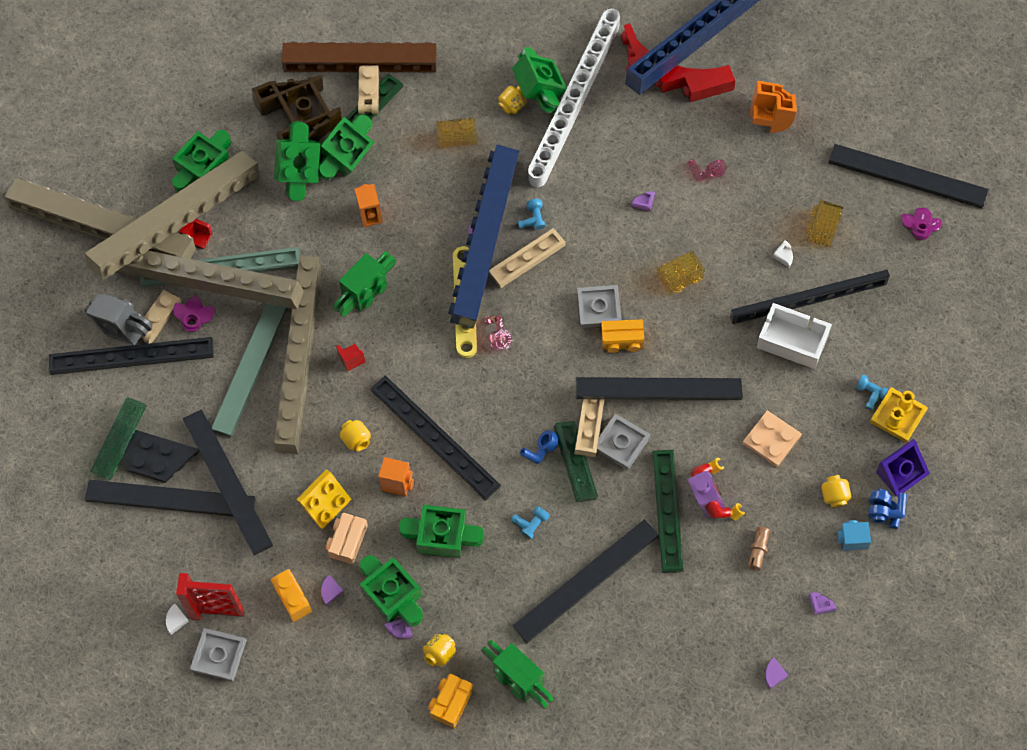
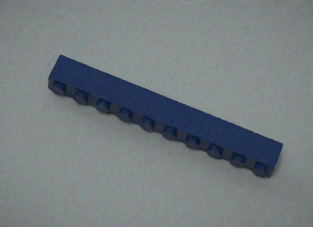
(684, 42)
(484, 236)

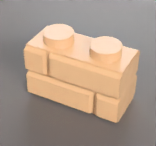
(347, 538)

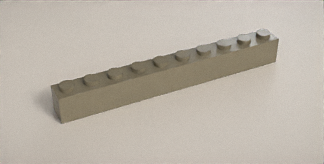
(171, 215)
(84, 216)
(216, 279)
(298, 358)

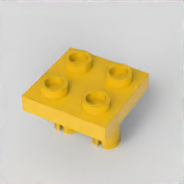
(899, 414)
(324, 499)

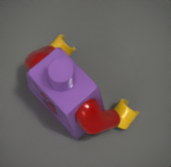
(708, 494)

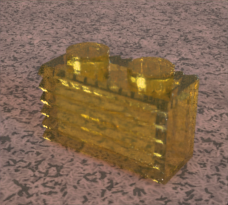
(456, 132)
(825, 223)
(681, 272)

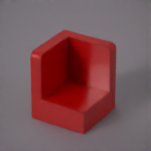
(199, 231)
(351, 356)

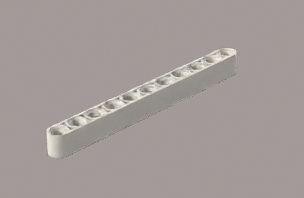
(571, 104)

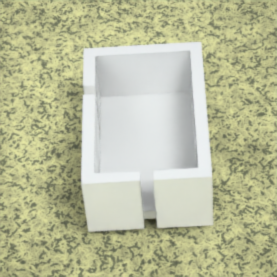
(788, 337)

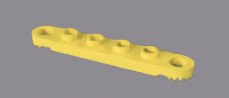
(463, 334)

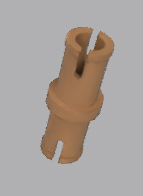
(758, 549)

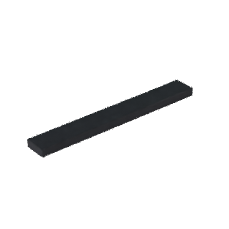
(908, 176)
(811, 296)
(131, 355)
(658, 388)
(435, 438)
(228, 482)
(158, 497)
(585, 581)

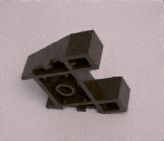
(298, 102)

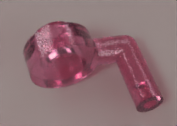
(714, 169)
(496, 336)

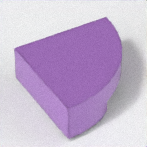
(644, 201)
(330, 590)
(821, 604)
(399, 629)
(774, 674)

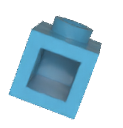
(854, 535)

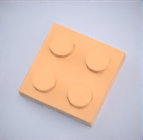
(772, 438)

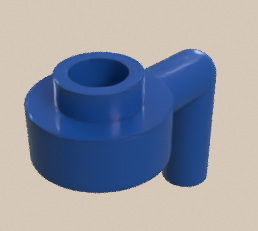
(547, 442)
(882, 497)
(881, 513)

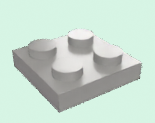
(598, 305)
(622, 441)
(218, 655)

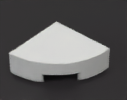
(784, 254)
(175, 619)

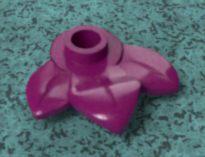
(921, 223)
(193, 311)

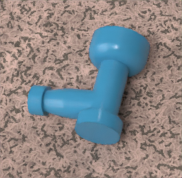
(534, 206)
(877, 392)
(529, 527)

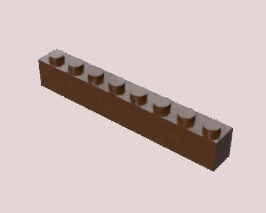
(348, 56)

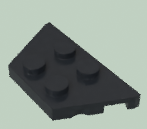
(156, 456)

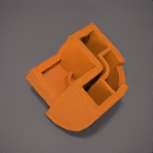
(772, 106)

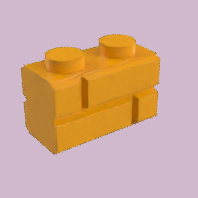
(622, 335)
(291, 595)
(451, 700)

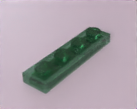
(118, 438)
(575, 464)

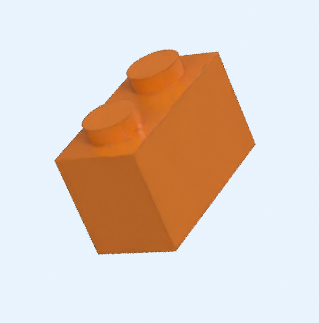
(368, 205)
(395, 477)

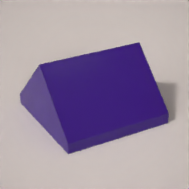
(903, 468)

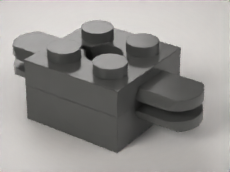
(117, 318)

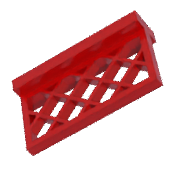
(207, 598)

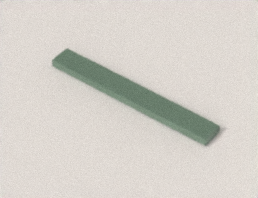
(254, 262)
(249, 370)

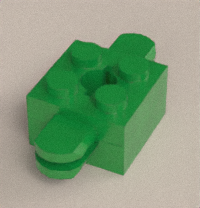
(539, 79)
(345, 146)
(197, 152)
(297, 161)
(363, 283)
(441, 531)
(391, 590)
(518, 673)

